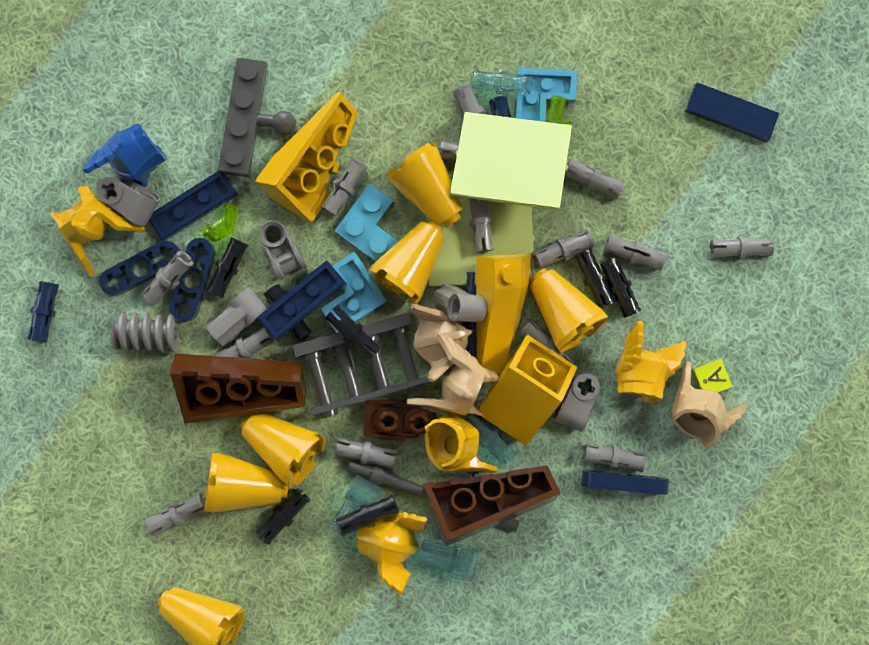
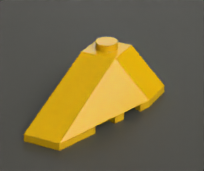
(302, 167)
(505, 286)

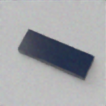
(732, 112)
(192, 205)
(301, 300)

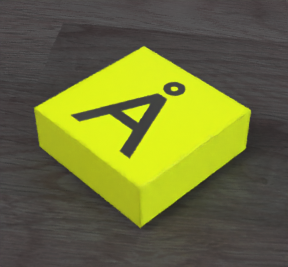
(712, 376)

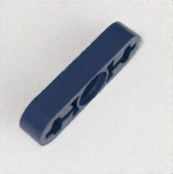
(117, 270)
(195, 303)
(629, 483)

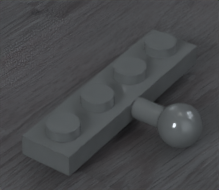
(245, 117)

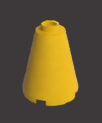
(427, 185)
(410, 262)
(565, 310)
(283, 446)
(240, 485)
(201, 617)

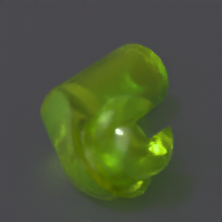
(557, 110)
(222, 227)

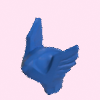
(129, 154)

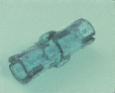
(502, 82)
(491, 440)

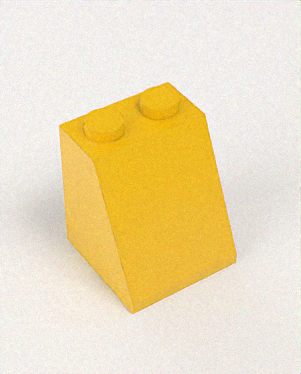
(527, 390)

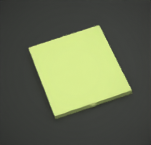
(511, 160)
(510, 234)

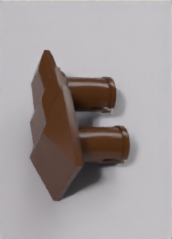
(395, 419)

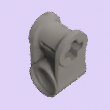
(131, 201)
(282, 250)
(576, 407)

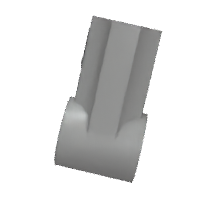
(460, 304)
(240, 315)

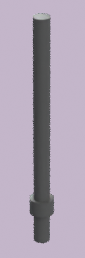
(378, 475)

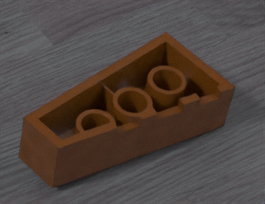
(235, 386)
(482, 502)

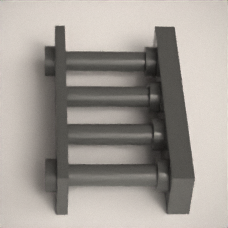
(312, 352)

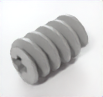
(145, 333)

